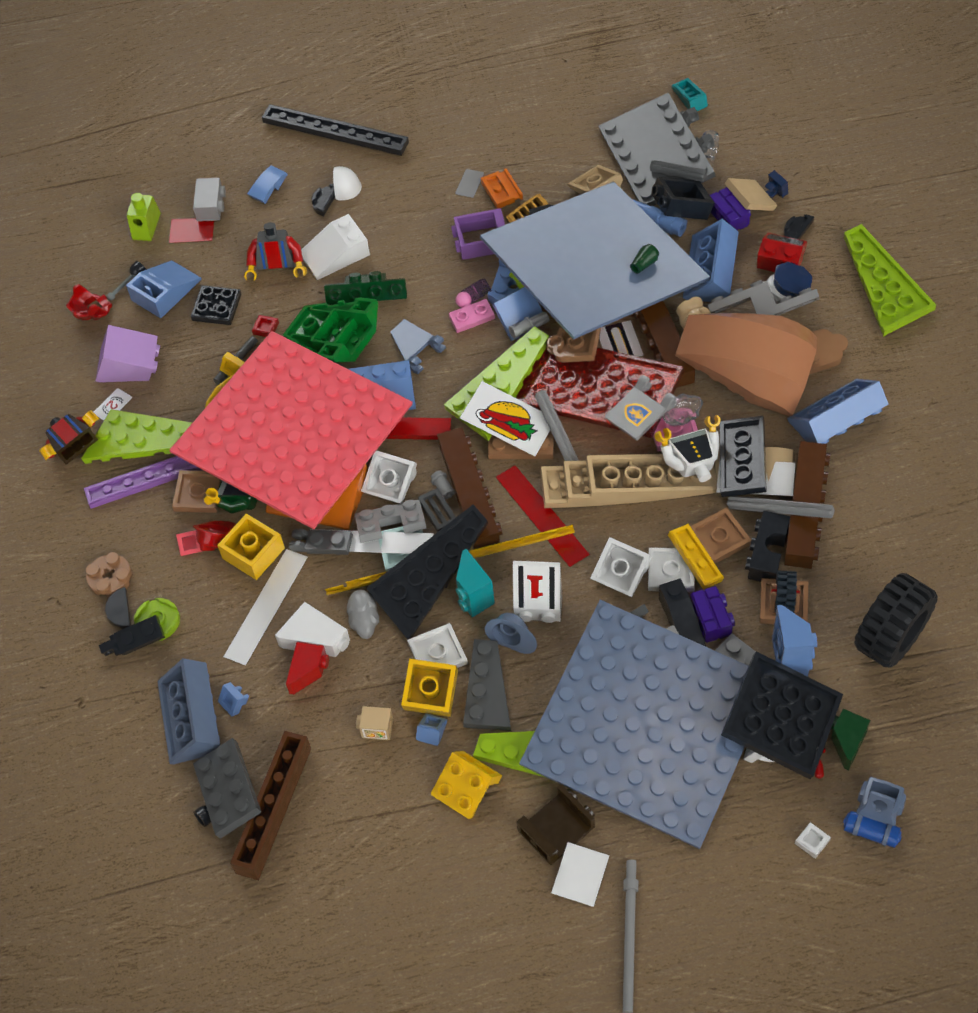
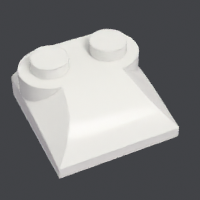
(389, 477)
(621, 567)

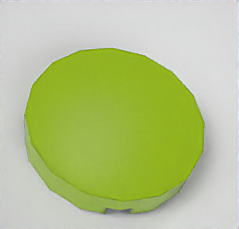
(166, 612)

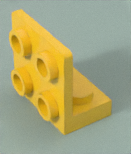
(464, 783)

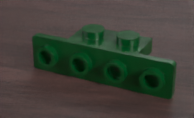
(370, 286)

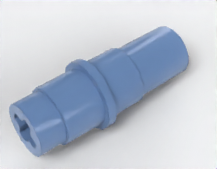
(669, 224)

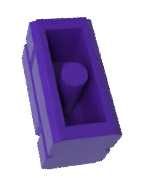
(730, 209)
(712, 614)

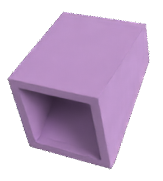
(127, 356)

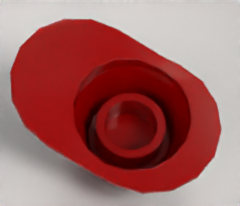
(212, 533)

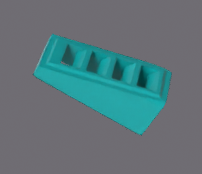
(691, 96)

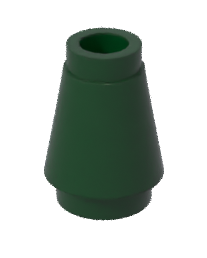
(645, 257)

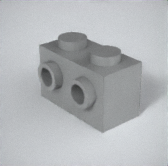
(208, 199)

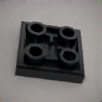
(216, 305)

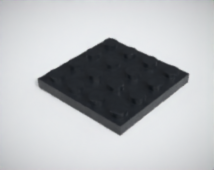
(782, 715)

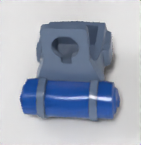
(877, 812)

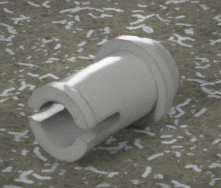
(440, 480)

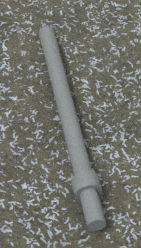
(630, 886)

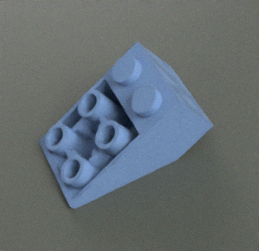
(161, 287)

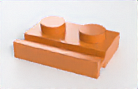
(501, 188)

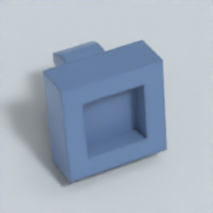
(232, 699)

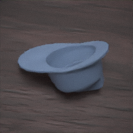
(511, 632)

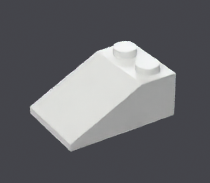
(335, 247)

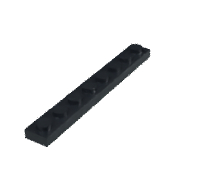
(335, 129)

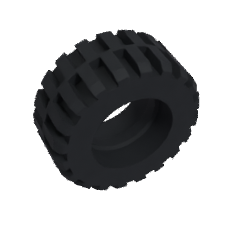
(895, 620)

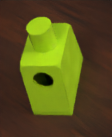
(142, 217)

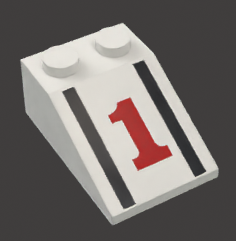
(537, 591)

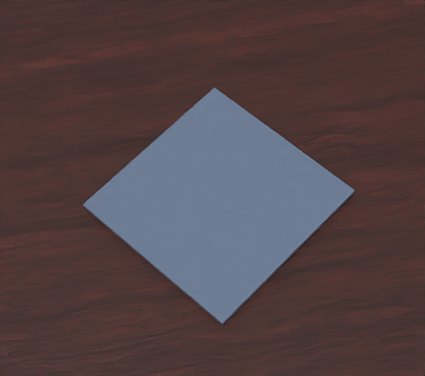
(581, 256)
(642, 724)

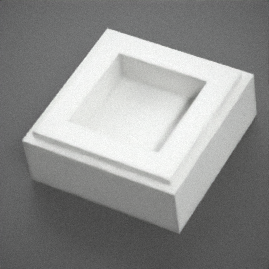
(812, 840)

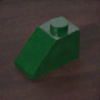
(848, 735)

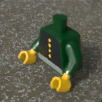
(230, 498)

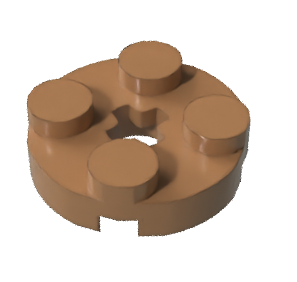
(104, 565)

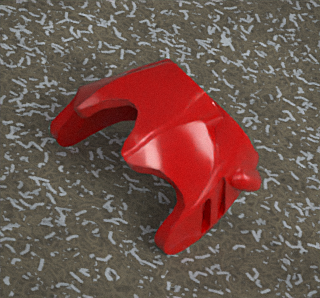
(82, 298)

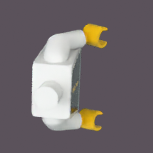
(691, 452)

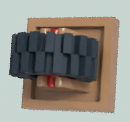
(783, 591)

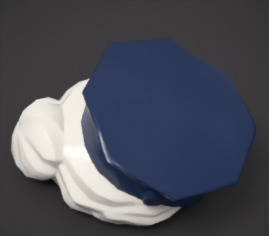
(788, 281)

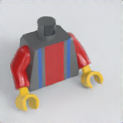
(274, 250)

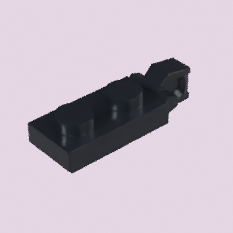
(133, 637)

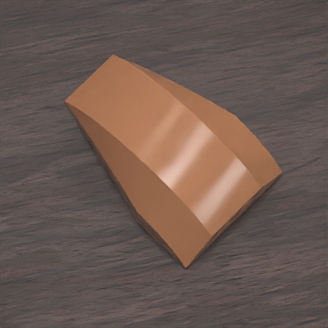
(752, 355)

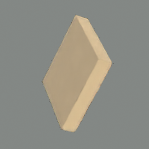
(750, 194)

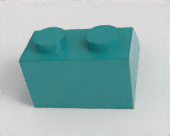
(473, 586)

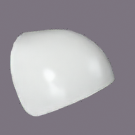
(345, 183)

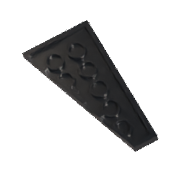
(419, 579)

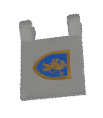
(639, 412)

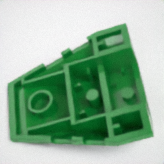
(335, 330)

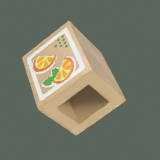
(375, 723)

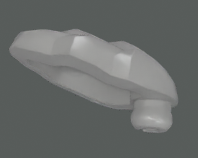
(362, 613)

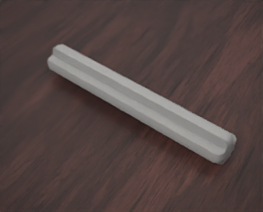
(556, 426)

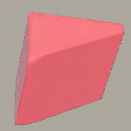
(188, 543)

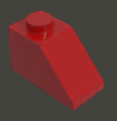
(306, 666)

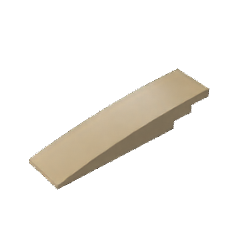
(619, 481)

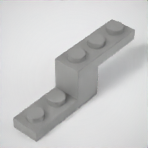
(763, 300)

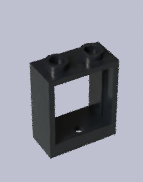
(682, 198)

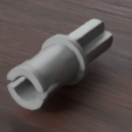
(527, 324)

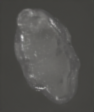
(686, 410)

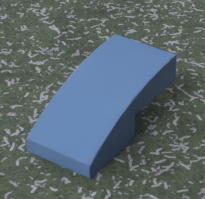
(266, 183)

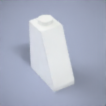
(313, 627)

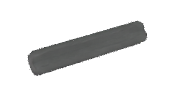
(678, 170)

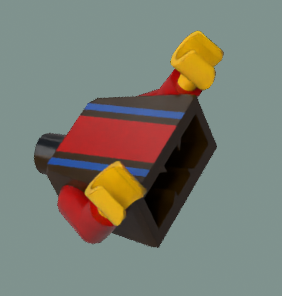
(69, 436)

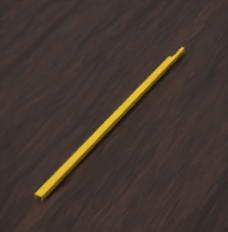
(475, 553)

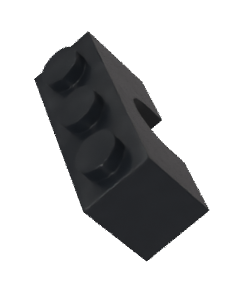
(771, 530)

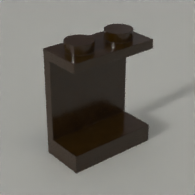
(557, 824)

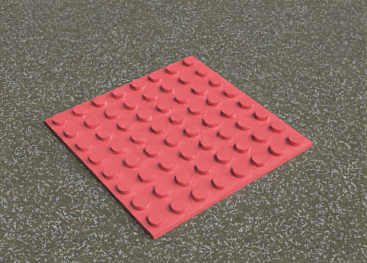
(291, 429)

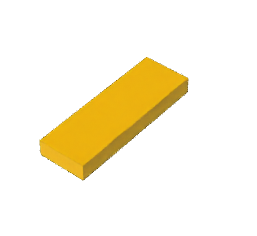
(695, 556)

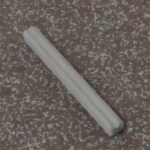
(781, 506)

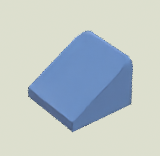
(431, 729)

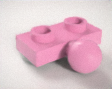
(470, 314)

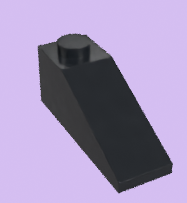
(680, 611)

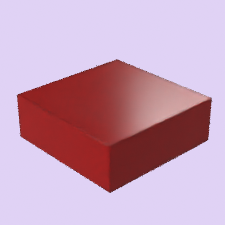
(265, 325)

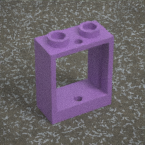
(474, 222)

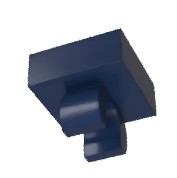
(776, 185)

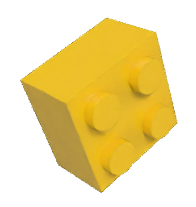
(251, 546)
(429, 687)

